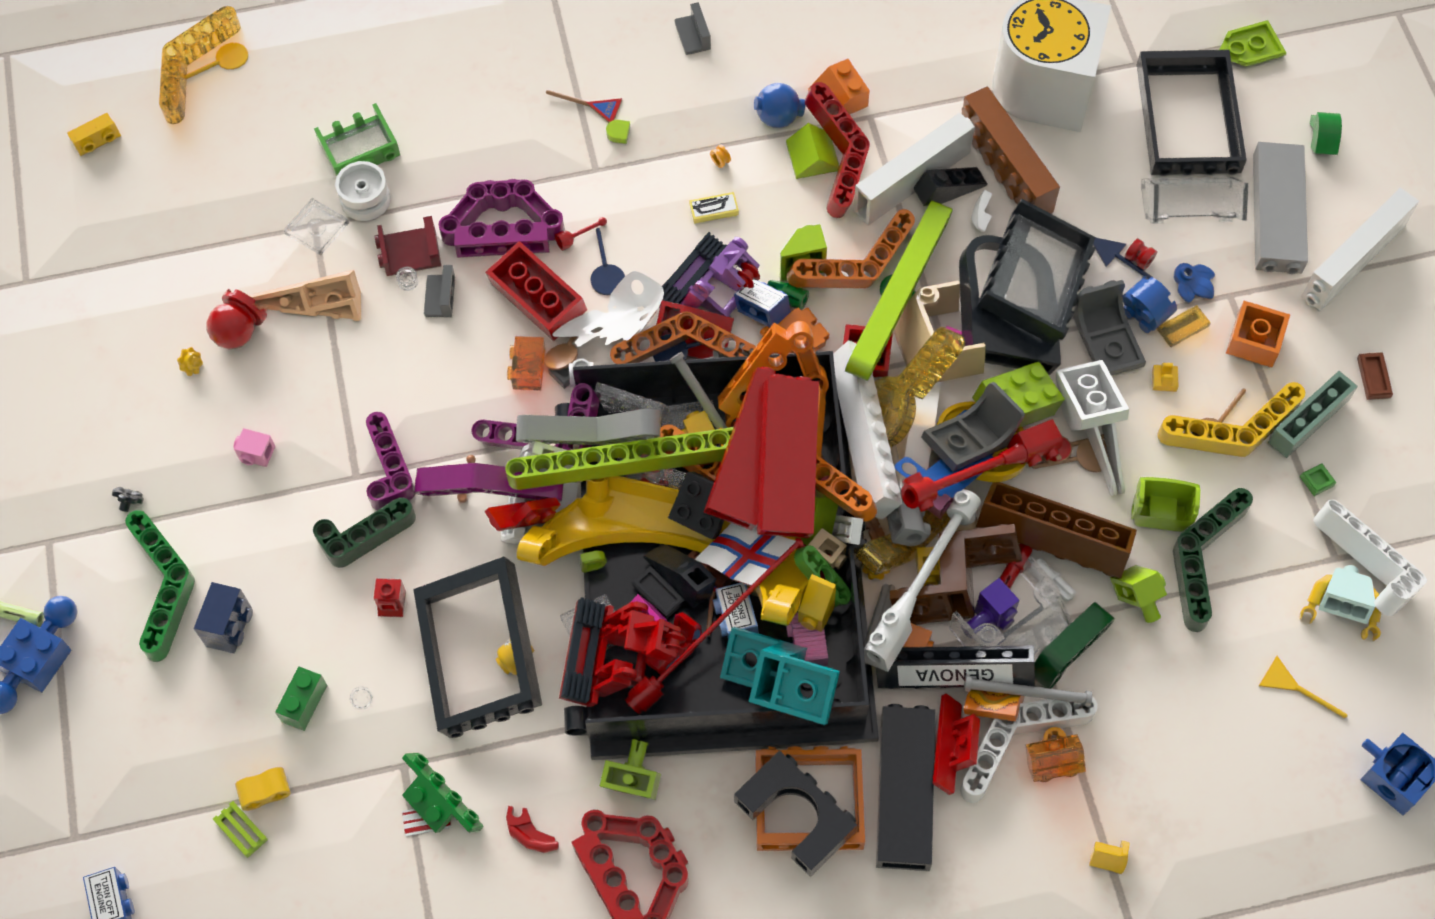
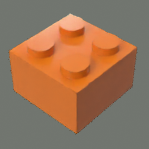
(1258, 334)

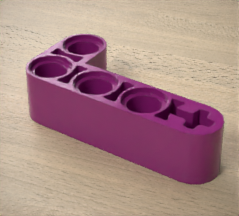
(388, 458)

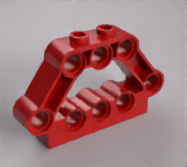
(629, 830)

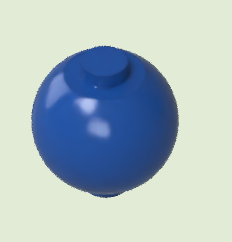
(778, 105)

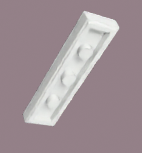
(847, 529)

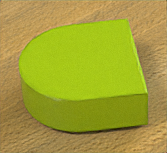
(618, 131)
(592, 561)

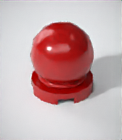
(234, 320)

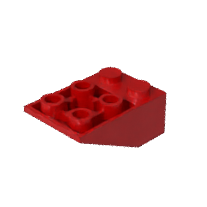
(670, 309)

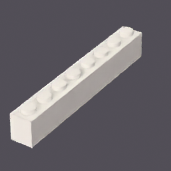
(866, 435)

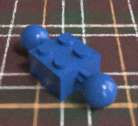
(34, 652)

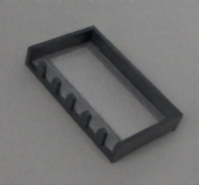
(1037, 272)

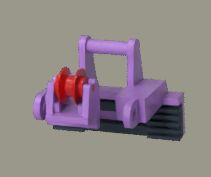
(712, 259)

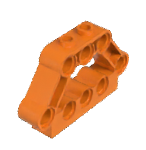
(774, 341)

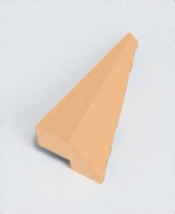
(326, 296)

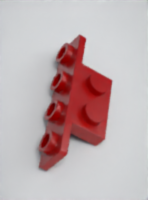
(522, 513)
(955, 743)

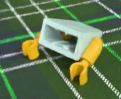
(1347, 596)

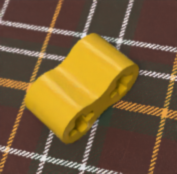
(262, 788)

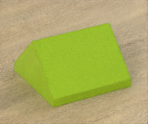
(812, 152)

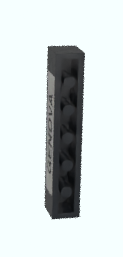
(949, 666)

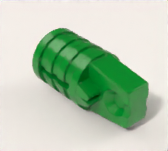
(797, 296)

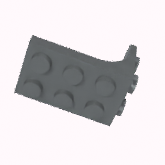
(1105, 328)
(978, 431)

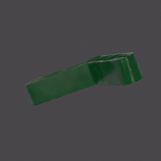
(1194, 558)

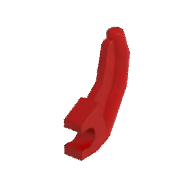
(526, 834)

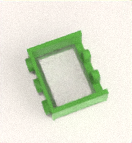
(363, 141)

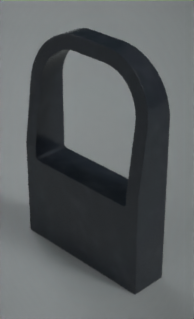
(1004, 342)

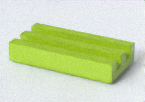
(226, 813)

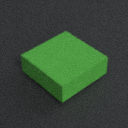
(1318, 479)

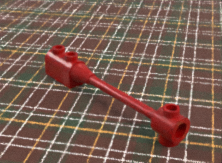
(1024, 447)

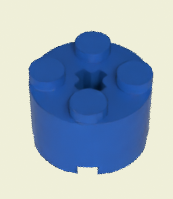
(1148, 304)

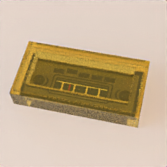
(1183, 326)

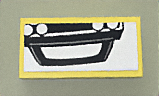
(714, 207)

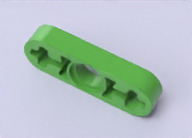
(811, 562)

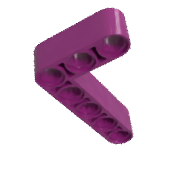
(498, 429)

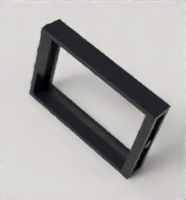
(1193, 63)
(500, 710)

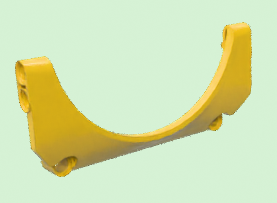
(638, 511)

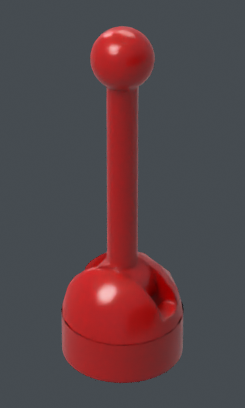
(565, 238)

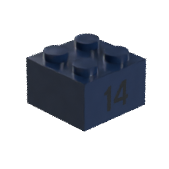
(223, 618)

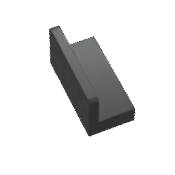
(693, 31)
(440, 293)

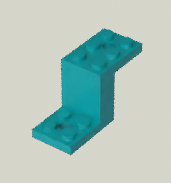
(779, 675)

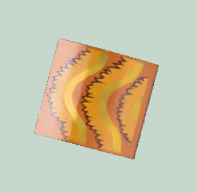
(993, 705)

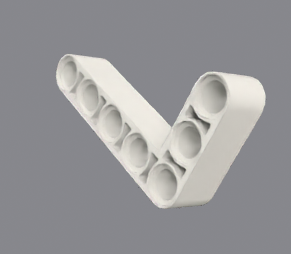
(1375, 554)

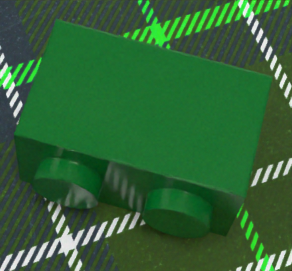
(301, 698)

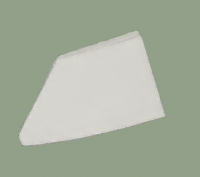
(979, 217)

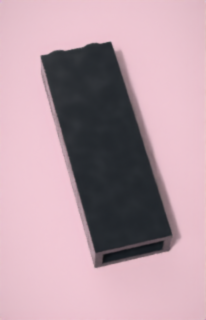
(906, 788)

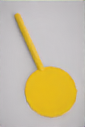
(228, 57)

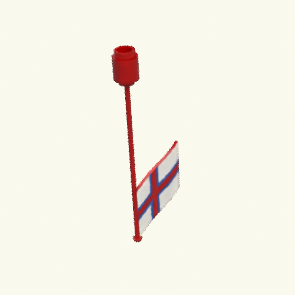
(739, 556)

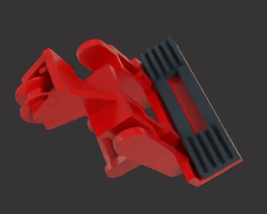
(595, 627)

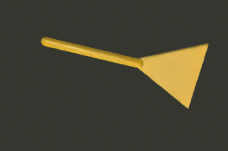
(1280, 678)

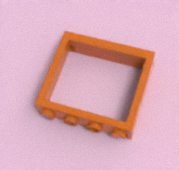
(818, 756)

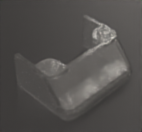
(1194, 197)
(1035, 629)

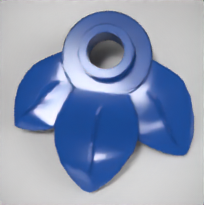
(1196, 282)

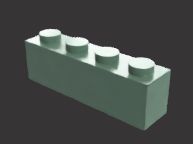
(1312, 414)

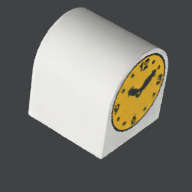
(1049, 60)

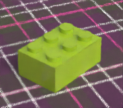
(1030, 389)

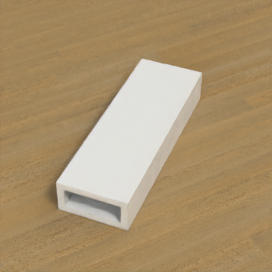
(898, 177)
(1359, 249)

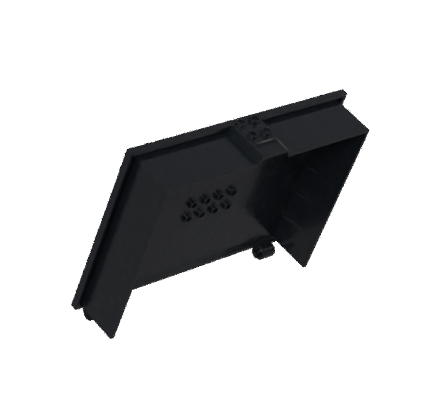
(697, 705)

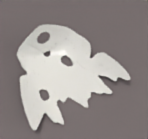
(619, 321)

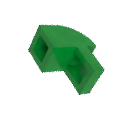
(1326, 132)

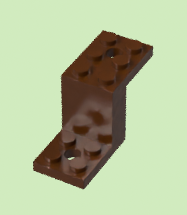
(964, 551)

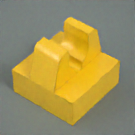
(1165, 377)

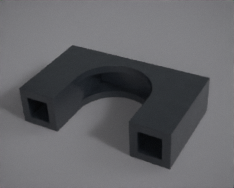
(783, 777)

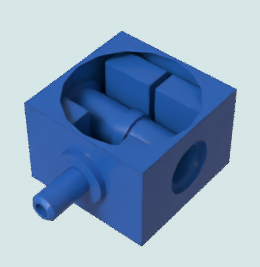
(1400, 772)

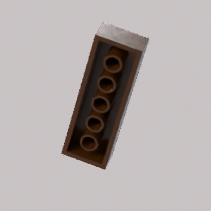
(1059, 529)

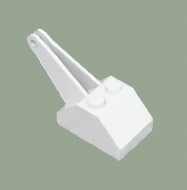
(1094, 402)

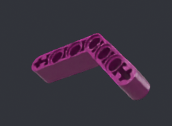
(476, 479)

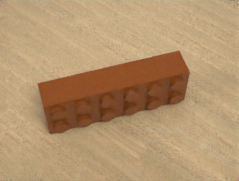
(1009, 152)

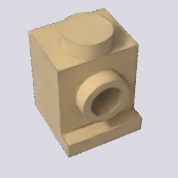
(828, 544)

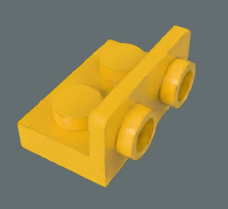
(94, 134)

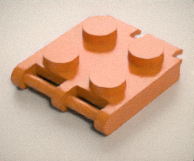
(819, 333)

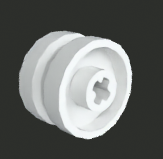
(363, 191)

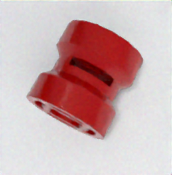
(1141, 254)

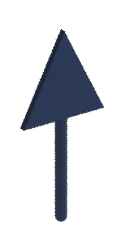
(1110, 249)

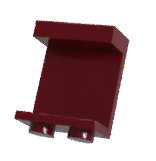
(408, 248)

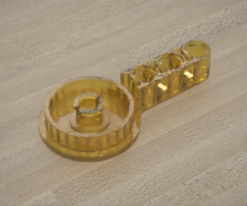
(916, 380)

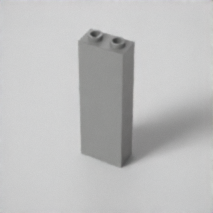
(1280, 208)

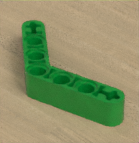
(157, 640)

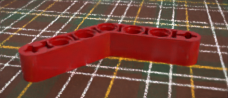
(846, 137)

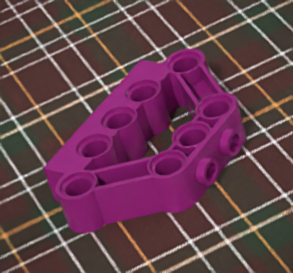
(470, 207)

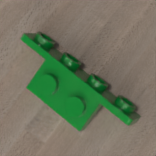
(434, 799)

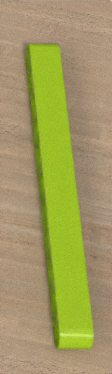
(898, 291)
(608, 453)

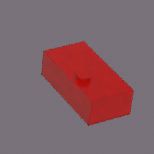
(535, 289)

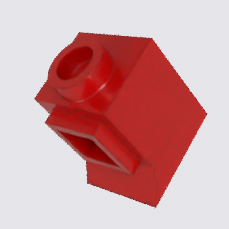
(389, 597)

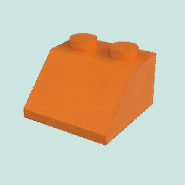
(846, 85)

